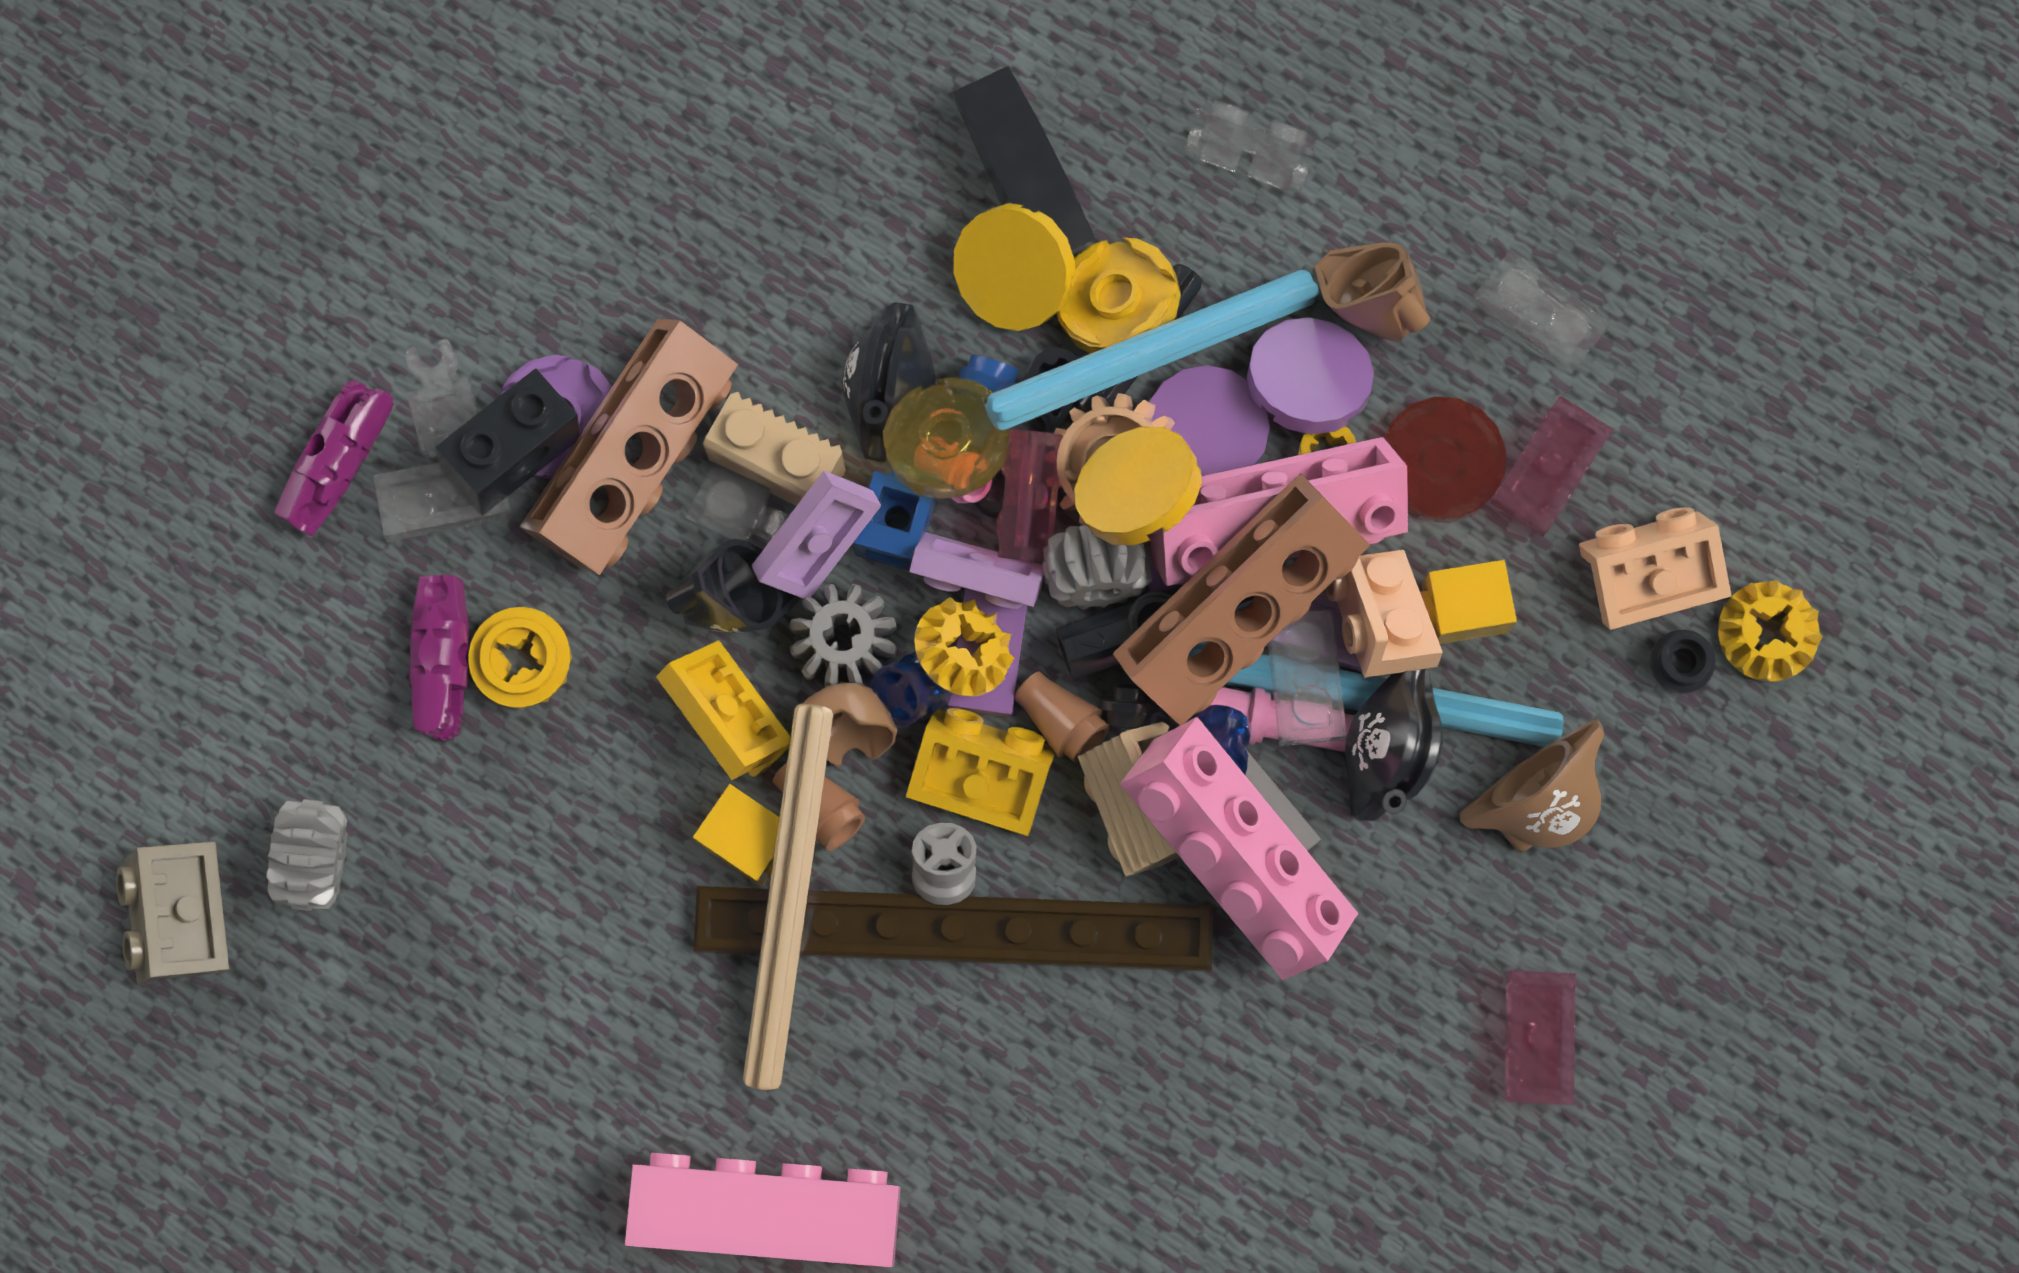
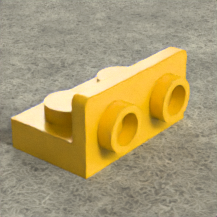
(725, 710)
(981, 770)

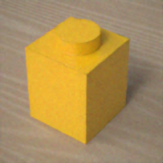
(1469, 601)
(741, 834)

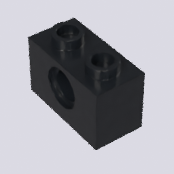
(508, 442)

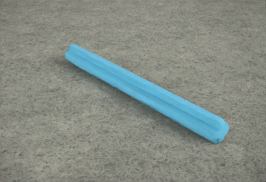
(1150, 350)
(1455, 709)

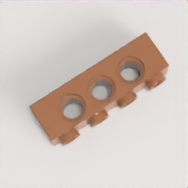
(632, 406)
(1243, 568)

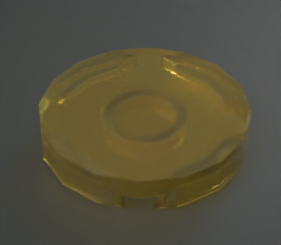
(944, 439)

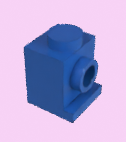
(889, 544)

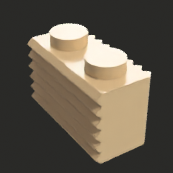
(770, 449)
(1131, 834)

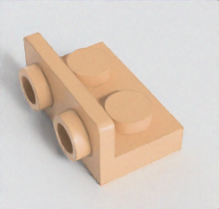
(1656, 567)
(1385, 616)

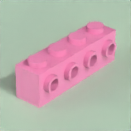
(1358, 479)
(1239, 849)
(763, 1214)

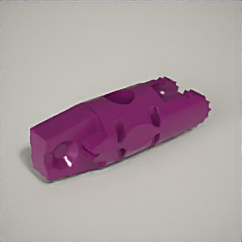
(333, 456)
(439, 656)

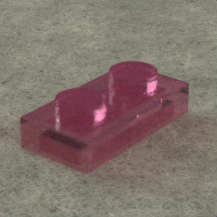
(1551, 466)
(1028, 495)
(1540, 1038)

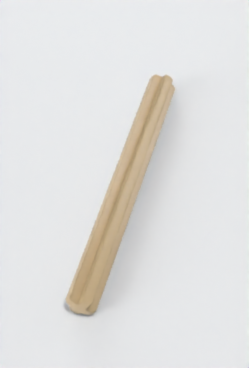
(787, 896)

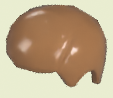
(857, 722)

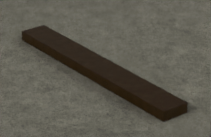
(967, 931)

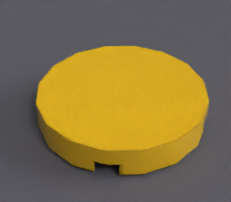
(1013, 267)
(1118, 294)
(1137, 485)

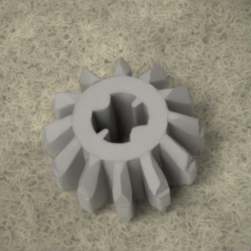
(1092, 571)
(822, 630)
(307, 855)

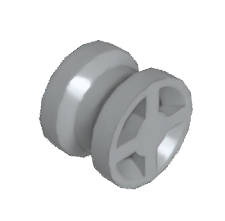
(939, 848)

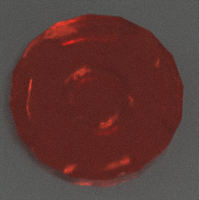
(1450, 457)

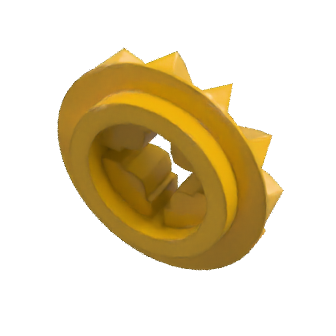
(513, 629)
(1740, 632)
(954, 667)

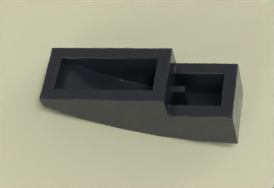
(1019, 153)

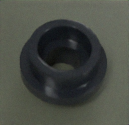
(1693, 645)
(1129, 707)

